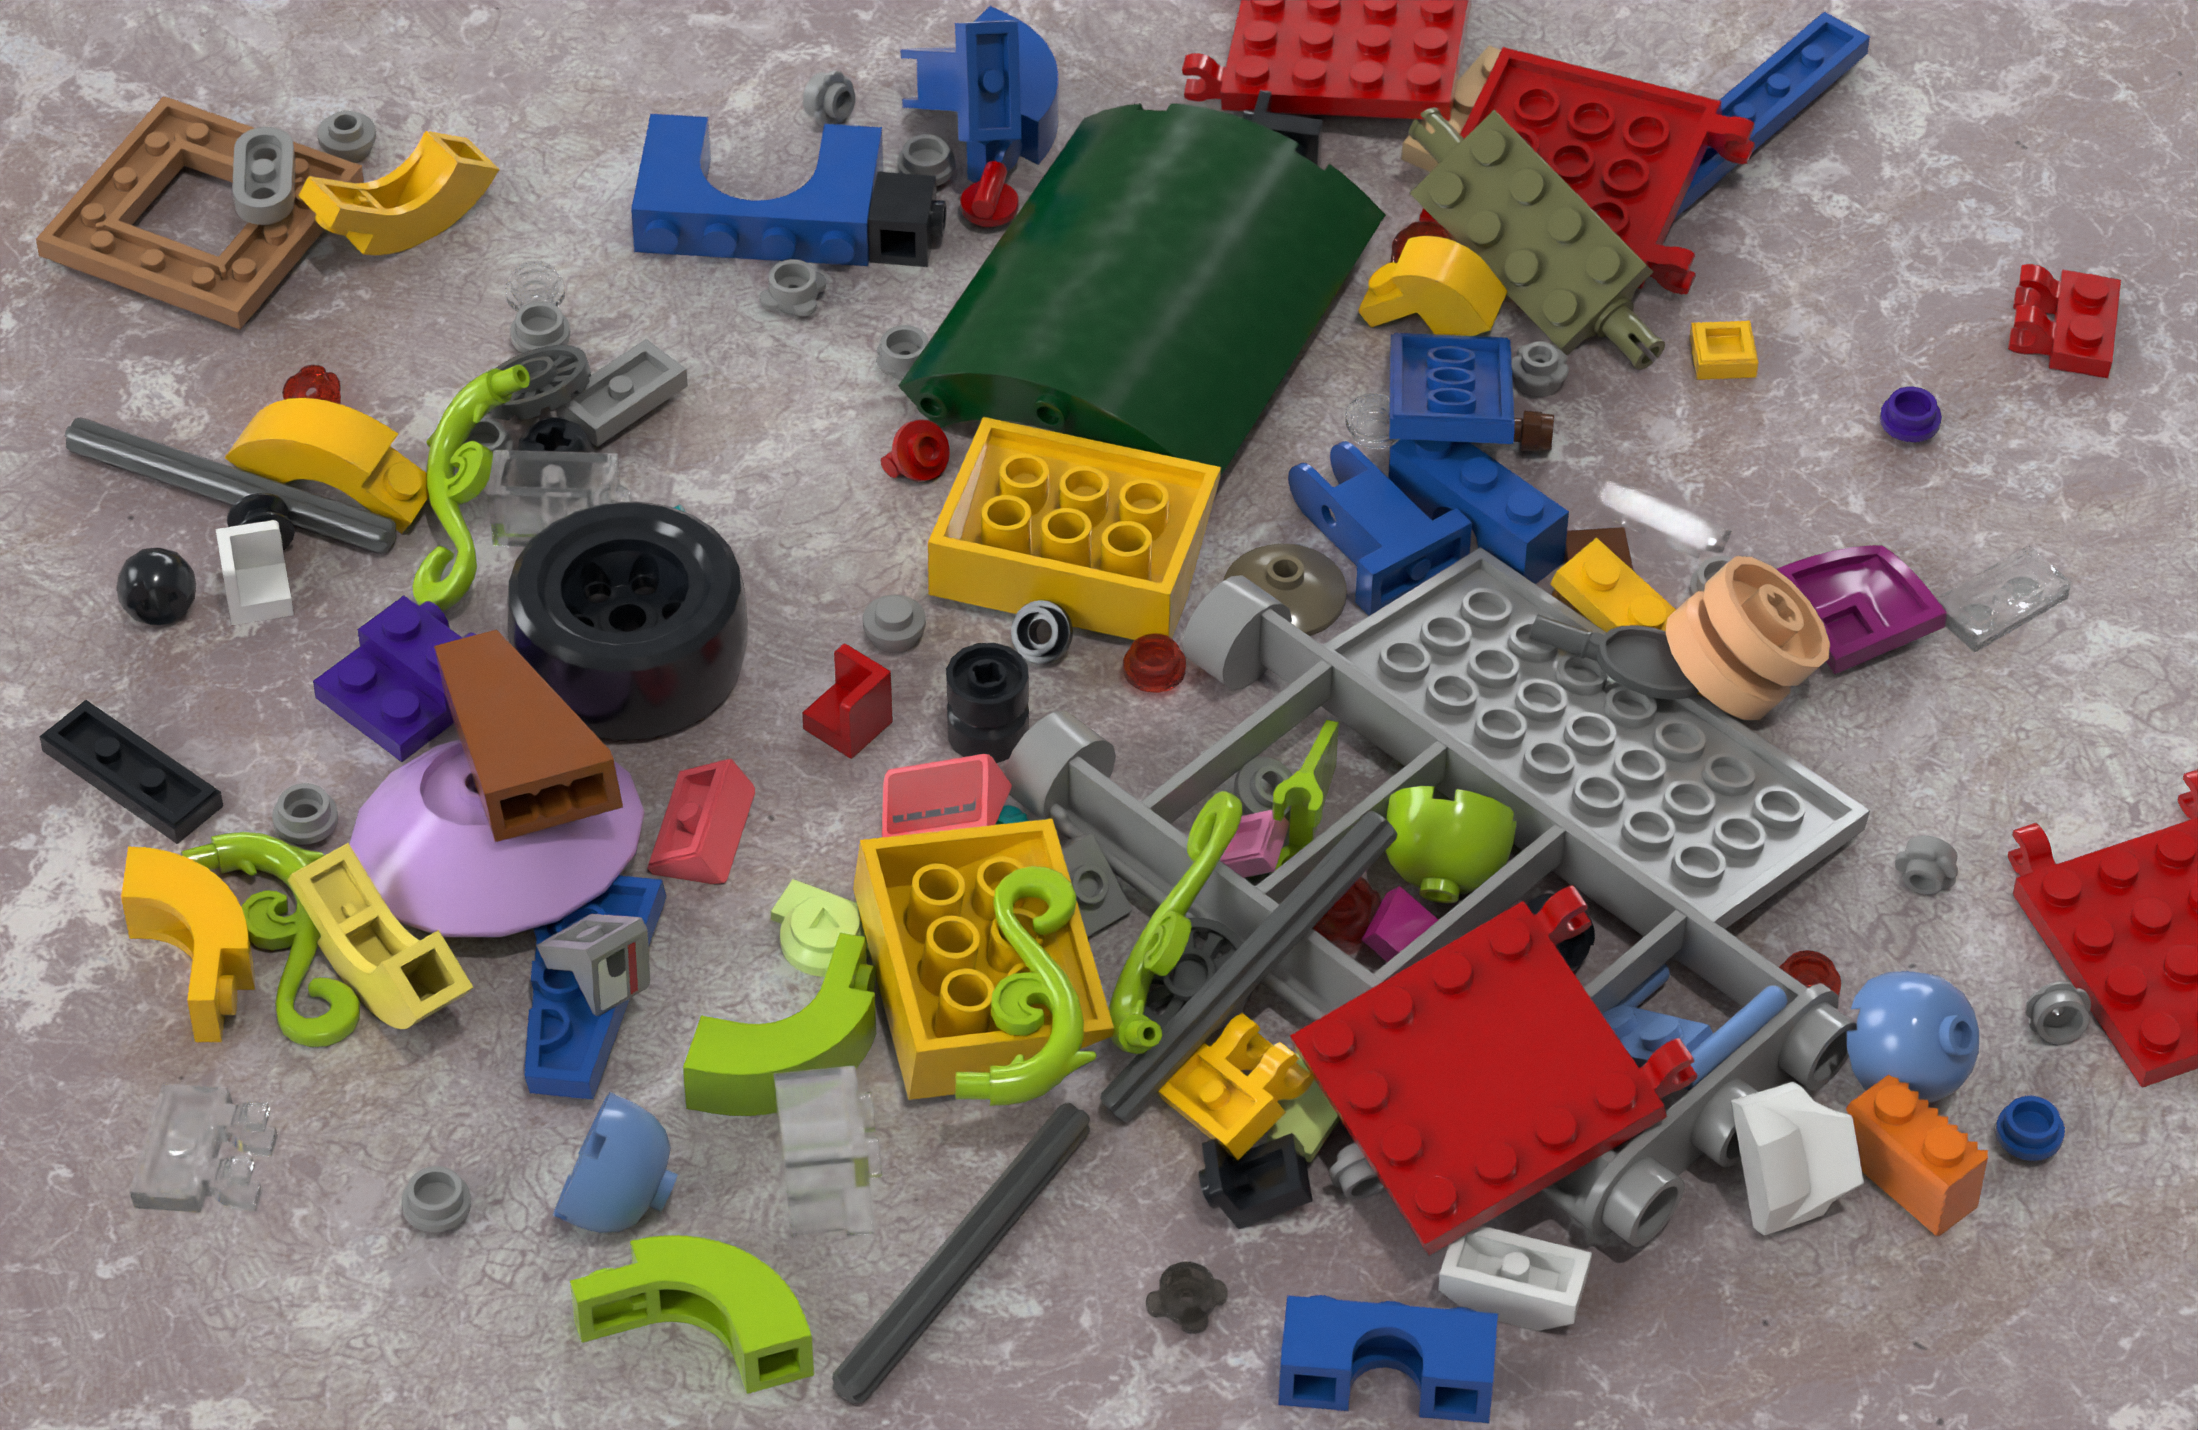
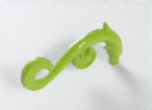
(449, 491)
(1168, 929)
(270, 931)
(1043, 985)

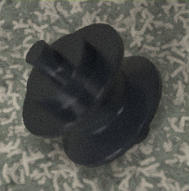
(262, 508)

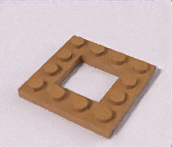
(98, 234)

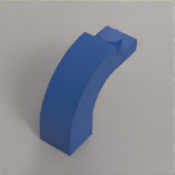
(1037, 101)

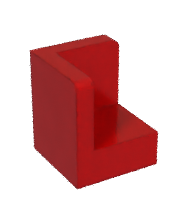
(853, 707)

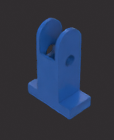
(973, 78)
(1378, 527)

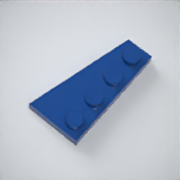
(564, 1038)

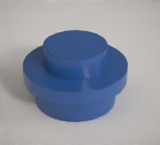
(2030, 1128)

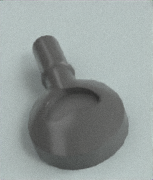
(1627, 654)

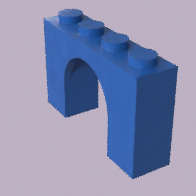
(819, 223)

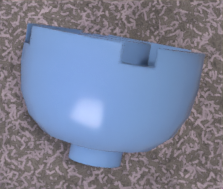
(1914, 1031)
(618, 1170)

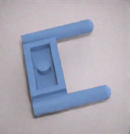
(1646, 1030)

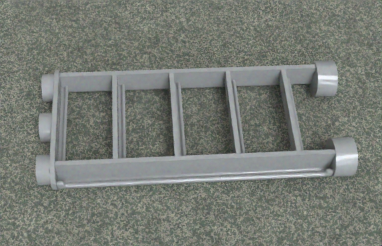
(1239, 634)

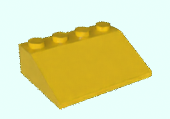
(1072, 525)
(943, 953)

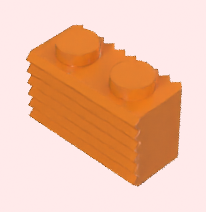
(1917, 1155)

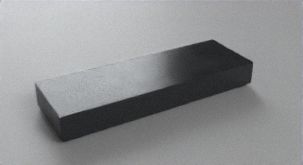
(131, 771)

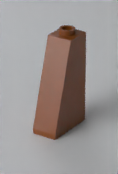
(522, 741)

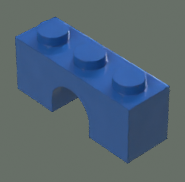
(1505, 511)
(1338, 1340)

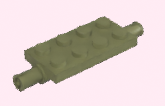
(1534, 235)

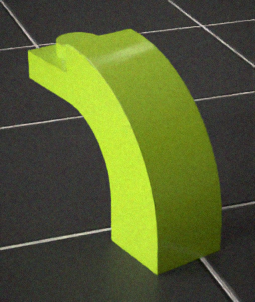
(735, 1062)
(706, 1287)

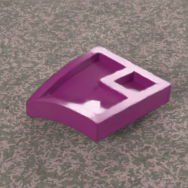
(1865, 602)

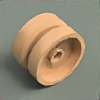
(1747, 638)

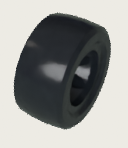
(620, 658)

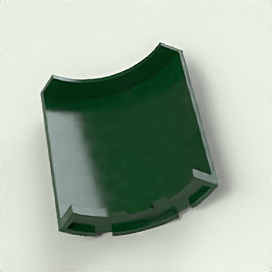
(1150, 286)

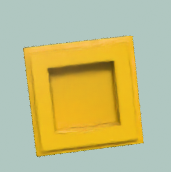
(1723, 350)

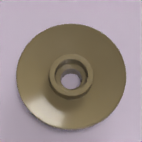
(1299, 579)

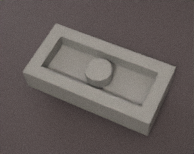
(625, 391)

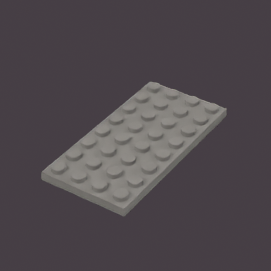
(1647, 776)

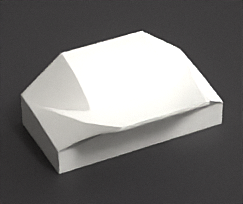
(1793, 1156)
(1515, 1276)

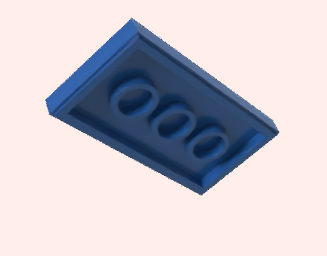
(1451, 388)

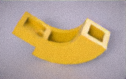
(410, 203)
(336, 448)
(196, 911)

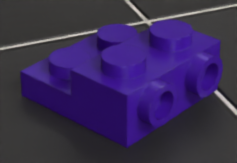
(393, 679)

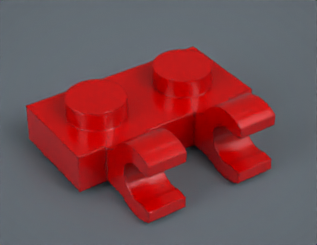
(2083, 323)

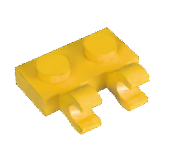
(1224, 1100)

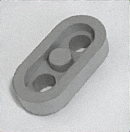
(264, 175)

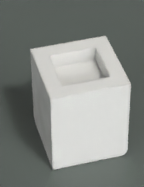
(254, 572)

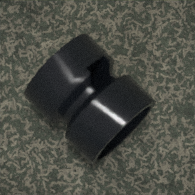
(987, 700)

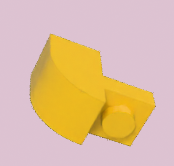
(1441, 283)

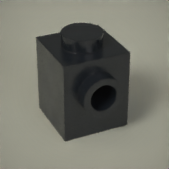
(904, 219)

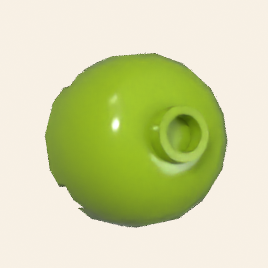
(1446, 843)

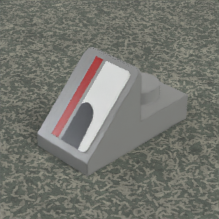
(605, 956)

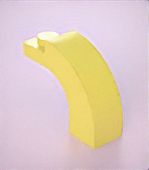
(370, 949)

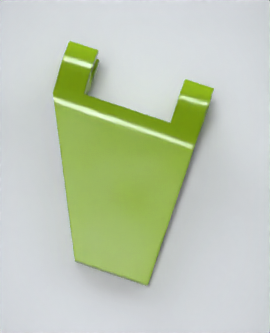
(1307, 792)

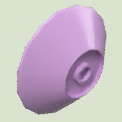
(443, 871)

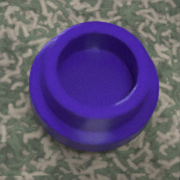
(1911, 414)

